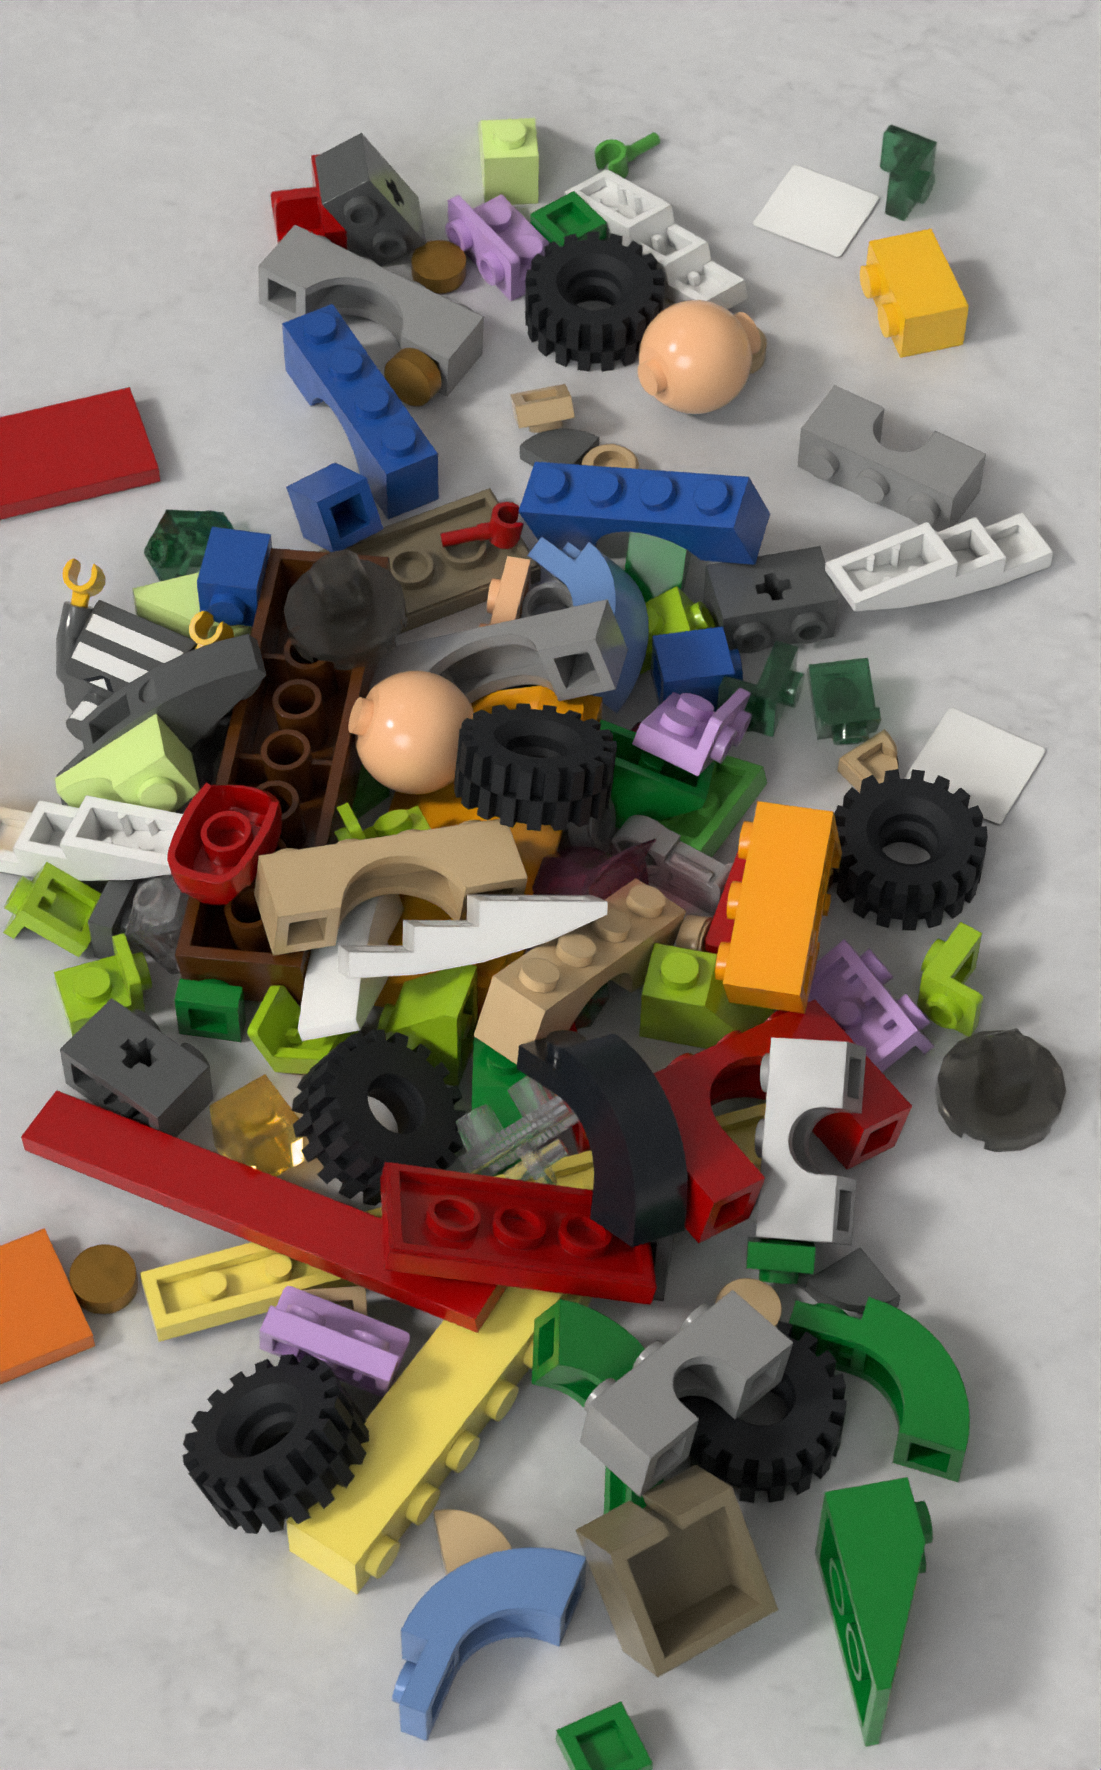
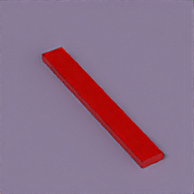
(244, 1204)

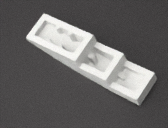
(651, 223)
(939, 566)
(88, 842)
(492, 929)
(330, 999)

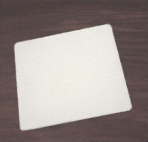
(816, 210)
(980, 760)

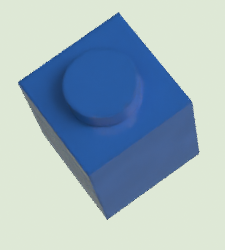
(334, 507)
(233, 575)
(693, 663)

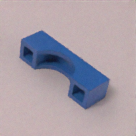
(386, 440)
(704, 513)

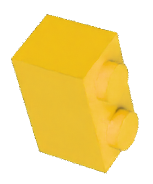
(914, 293)

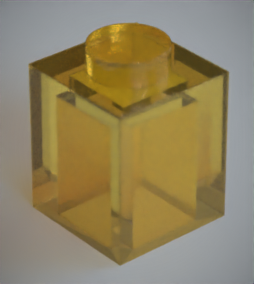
(257, 1128)

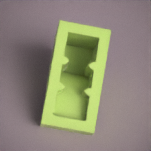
(137, 768)

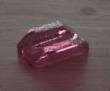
(591, 871)

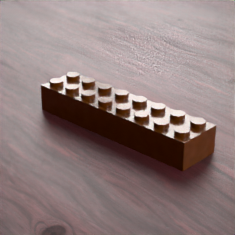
(299, 749)

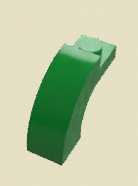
(576, 1353)
(907, 1369)

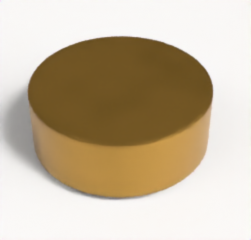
(439, 266)
(413, 376)
(103, 1279)

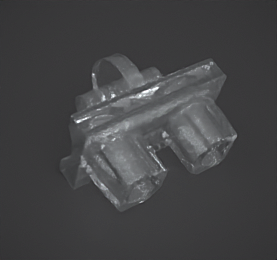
(495, 1148)

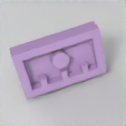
(496, 241)
(690, 731)
(856, 997)
(350, 1343)

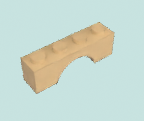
(313, 889)
(559, 977)

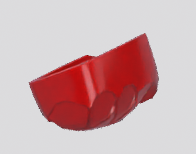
(221, 841)

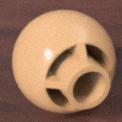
(697, 356)
(410, 731)

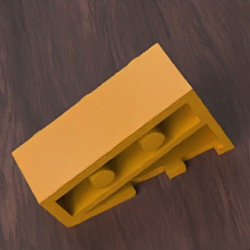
(778, 906)

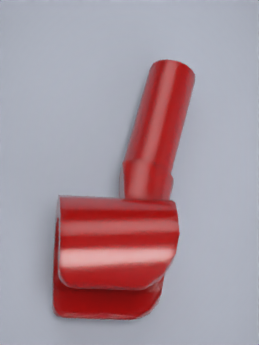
(501, 531)

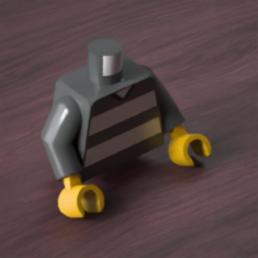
(109, 647)

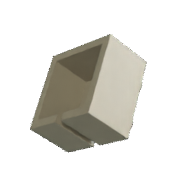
(677, 1570)

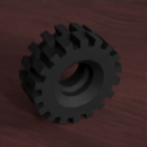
(592, 272)
(535, 767)
(917, 815)
(346, 1132)
(275, 1443)
(780, 1452)

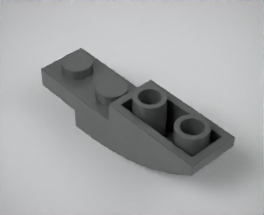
(184, 692)

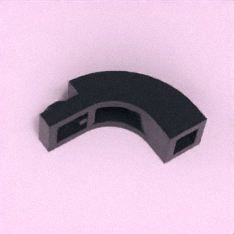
(629, 1127)

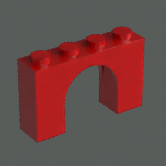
(720, 1176)

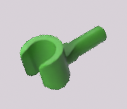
(618, 155)

